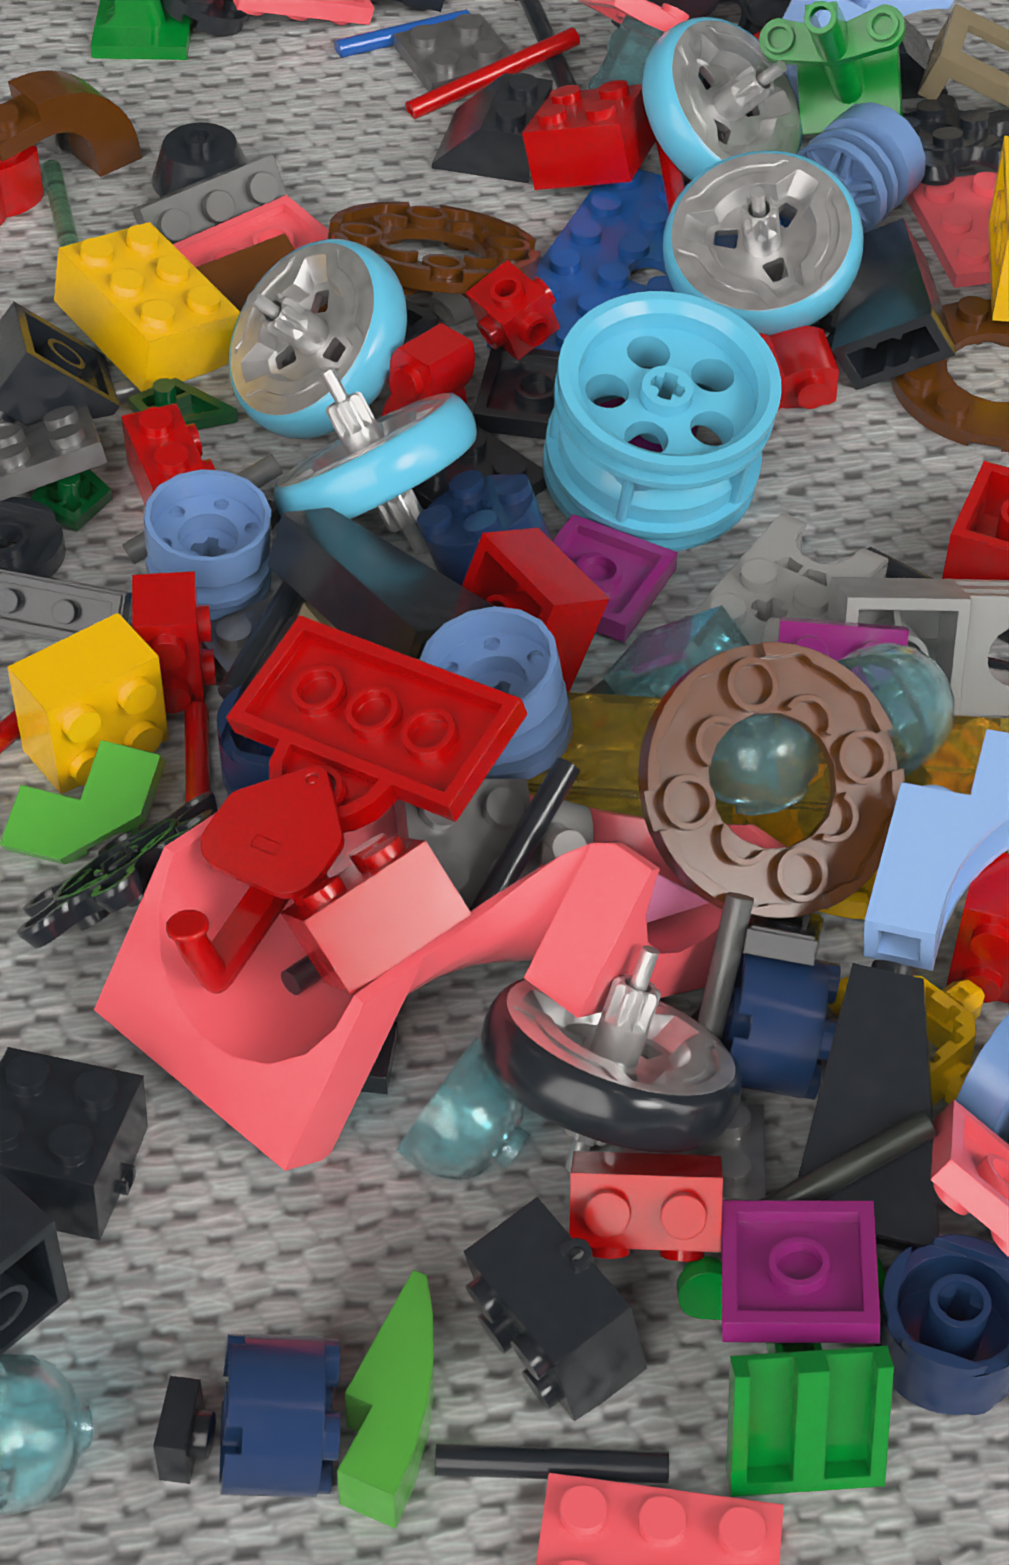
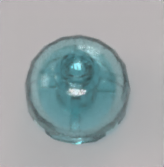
(913, 696)
(764, 764)
(466, 1124)
(39, 1431)

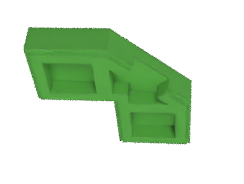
(112, 801)

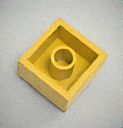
(88, 691)

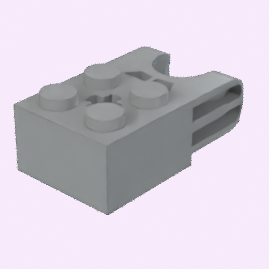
(781, 582)
(946, 621)

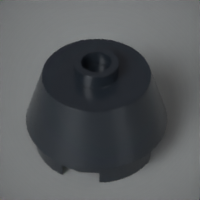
(193, 155)

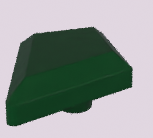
(193, 403)
(82, 498)

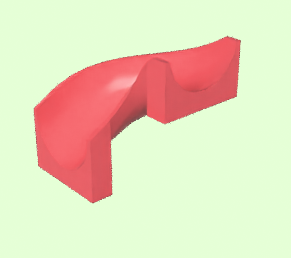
(295, 1064)

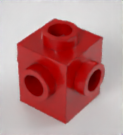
(515, 320)

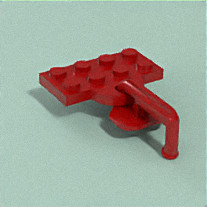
(346, 721)

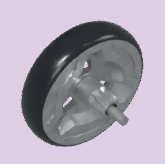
(617, 1076)

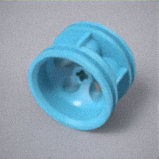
(677, 369)

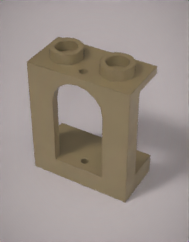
(949, 61)

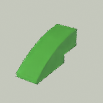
(391, 1409)

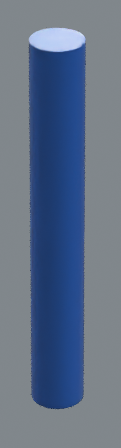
(384, 37)

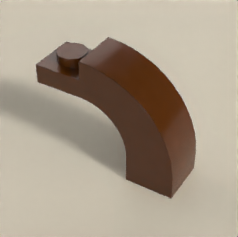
(62, 103)

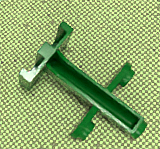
(139, 31)
(840, 61)
(799, 1411)

